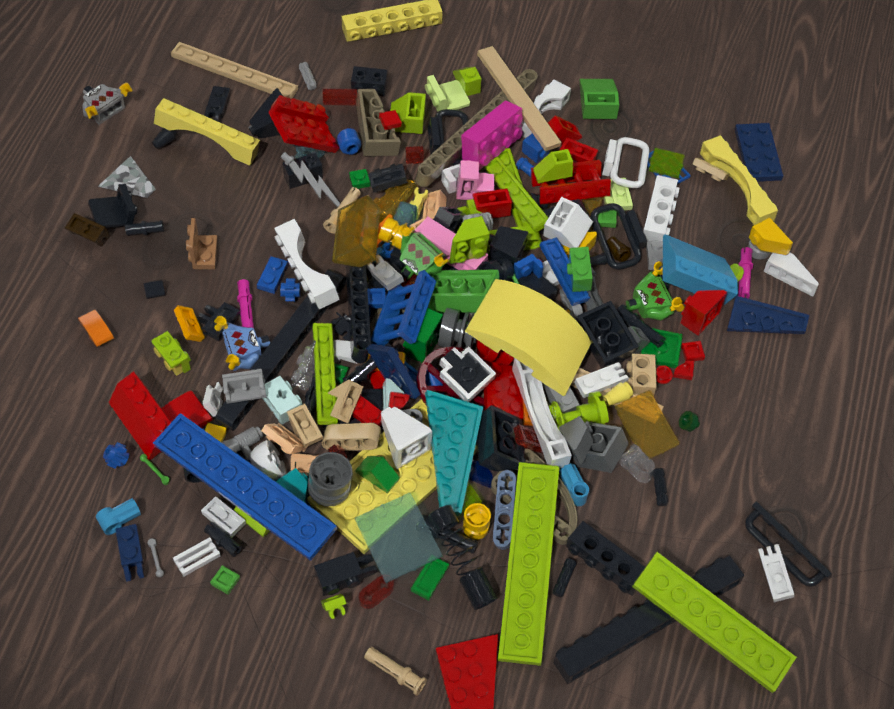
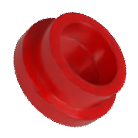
(663, 374)

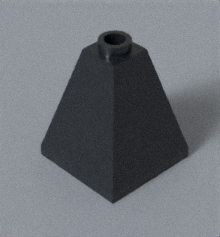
(261, 122)

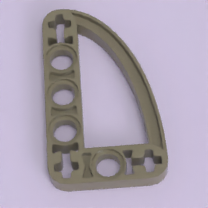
(563, 494)

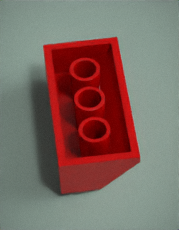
(139, 413)

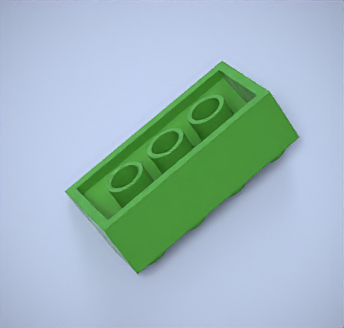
(461, 289)

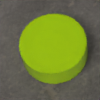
(738, 271)

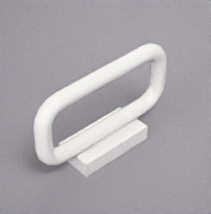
(613, 158)

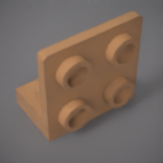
(201, 248)

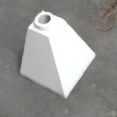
(405, 436)

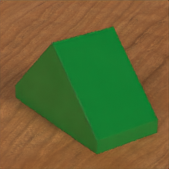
(378, 472)

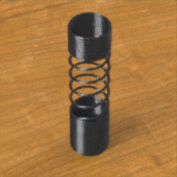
(473, 582)

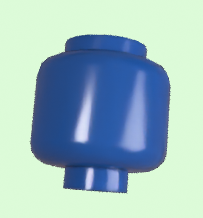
(349, 141)

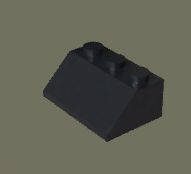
(608, 334)
(497, 441)

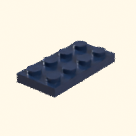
(759, 151)

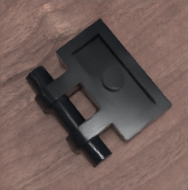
(387, 177)

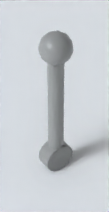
(152, 543)

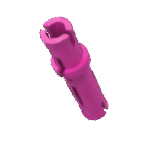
(746, 263)
(244, 299)

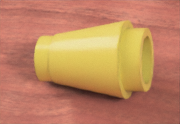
(618, 394)

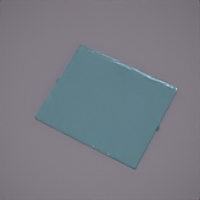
(398, 537)

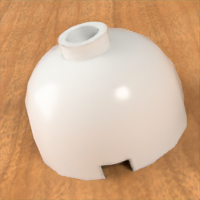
(267, 461)

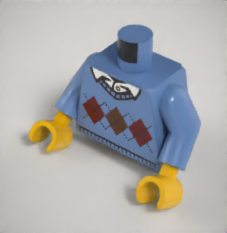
(241, 344)

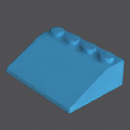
(696, 268)

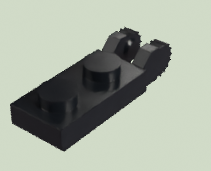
(217, 103)

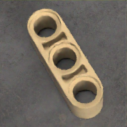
(352, 436)

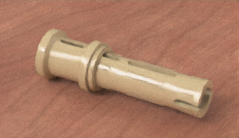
(330, 224)
(403, 675)

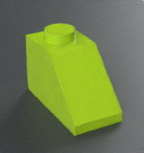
(469, 80)

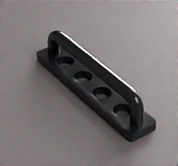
(823, 572)

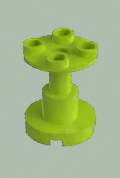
(593, 411)

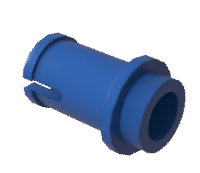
(524, 165)

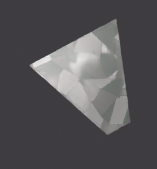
(132, 176)

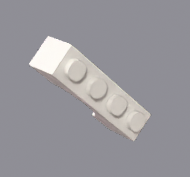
(553, 97)

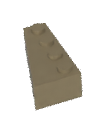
(373, 136)

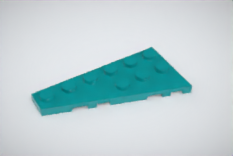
(453, 444)

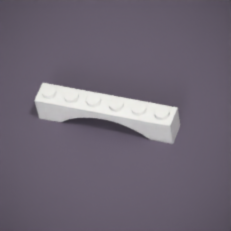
(319, 285)
(550, 438)

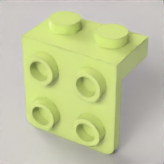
(446, 95)

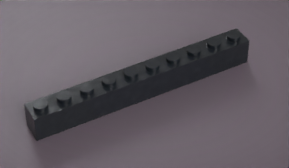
(637, 625)

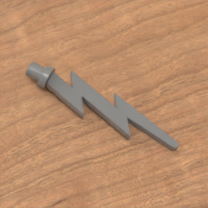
(303, 170)

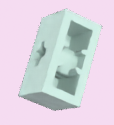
(281, 398)

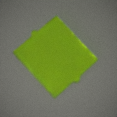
(666, 162)

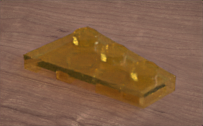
(393, 197)

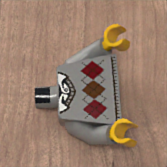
(104, 101)

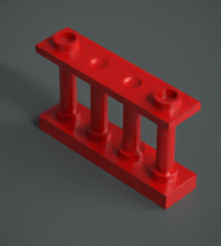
(580, 190)

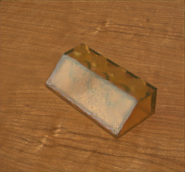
(357, 233)

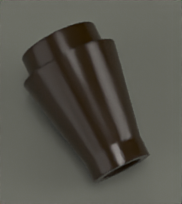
(619, 250)

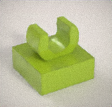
(333, 603)

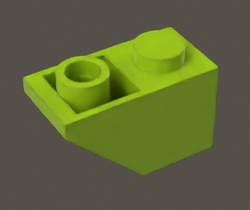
(554, 166)

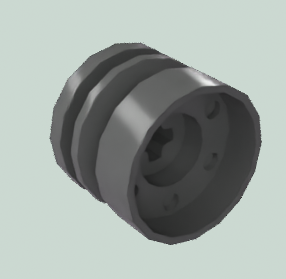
(454, 329)
(330, 479)

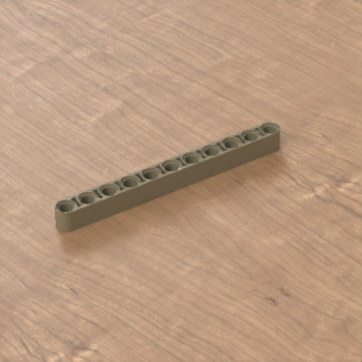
(452, 149)

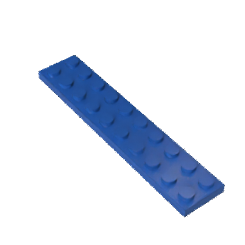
(245, 486)

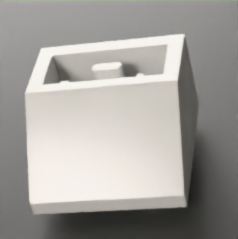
(567, 223)

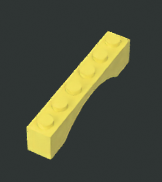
(176, 117)
(718, 153)

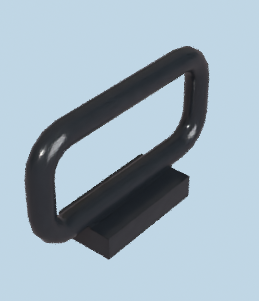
(435, 129)
(633, 231)

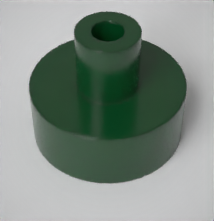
(689, 421)

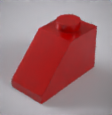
(564, 129)
(494, 202)

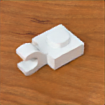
(212, 400)

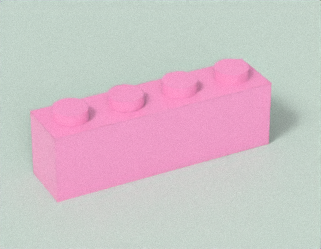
(442, 238)

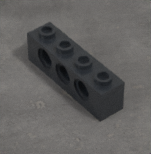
(604, 548)

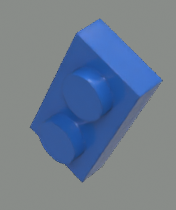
(272, 275)

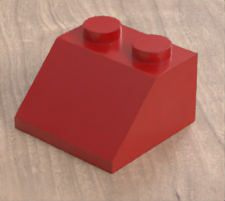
(702, 309)

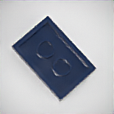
(392, 368)

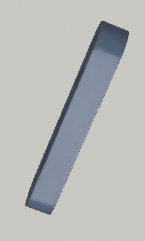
(501, 509)

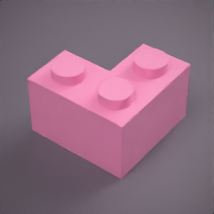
(471, 181)

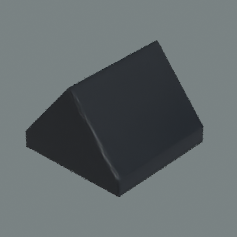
(154, 288)

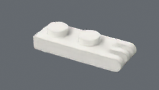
(600, 379)
(776, 574)

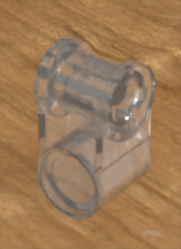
(634, 461)

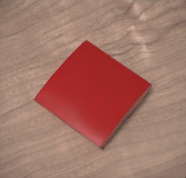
(190, 407)

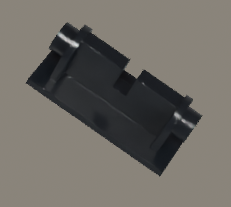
(341, 325)

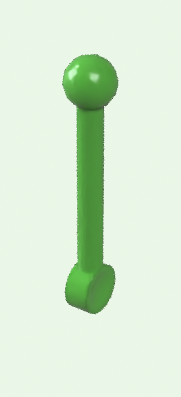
(165, 479)

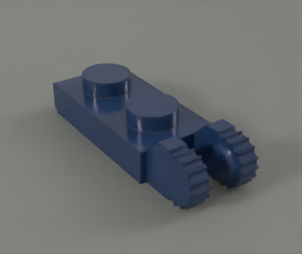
(130, 550)

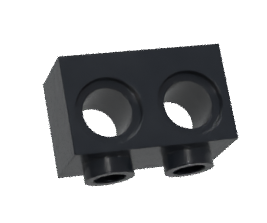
(449, 218)

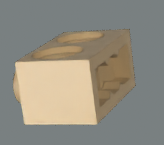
(643, 375)

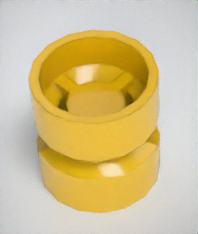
(391, 232)
(476, 521)

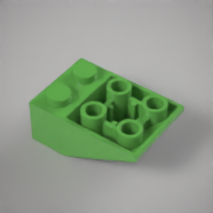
(599, 98)

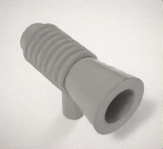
(244, 440)

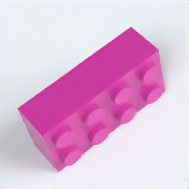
(492, 134)

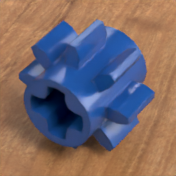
(290, 289)
(116, 455)

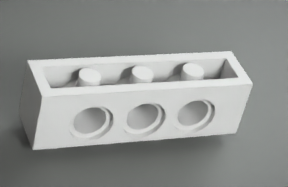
(660, 208)

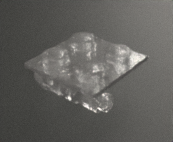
(304, 373)

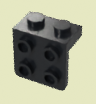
(114, 210)

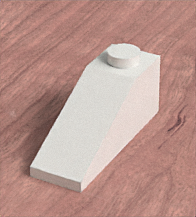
(791, 271)

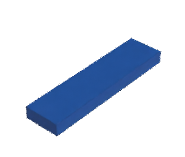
(558, 261)

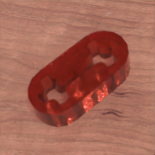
(379, 595)

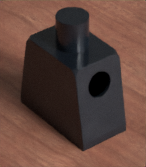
(508, 243)

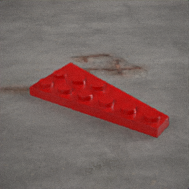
(469, 672)

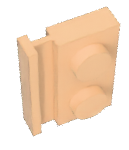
(286, 439)

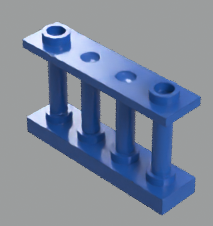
(414, 313)

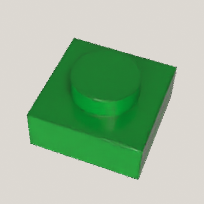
(359, 179)

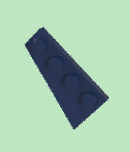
(760, 317)

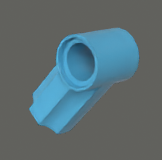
(574, 483)
(113, 518)

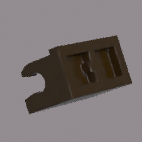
(87, 229)

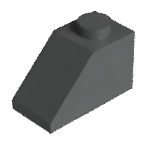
(578, 437)

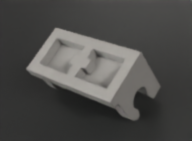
(244, 386)

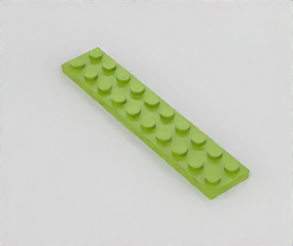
(529, 565)

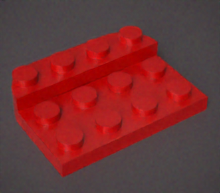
(302, 124)

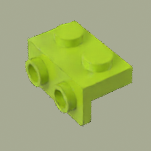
(171, 351)

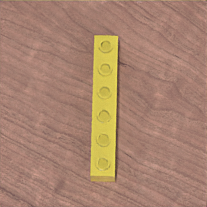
(391, 19)

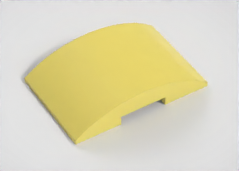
(532, 332)

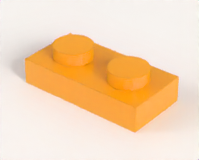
(189, 323)

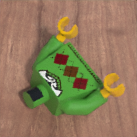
(419, 253)
(653, 298)

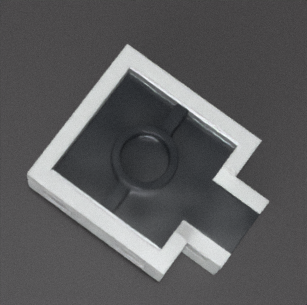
(465, 373)

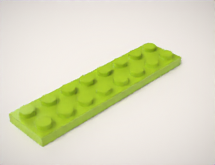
(714, 622)

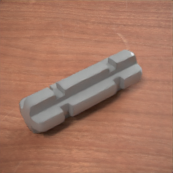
(307, 76)

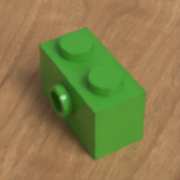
(580, 269)

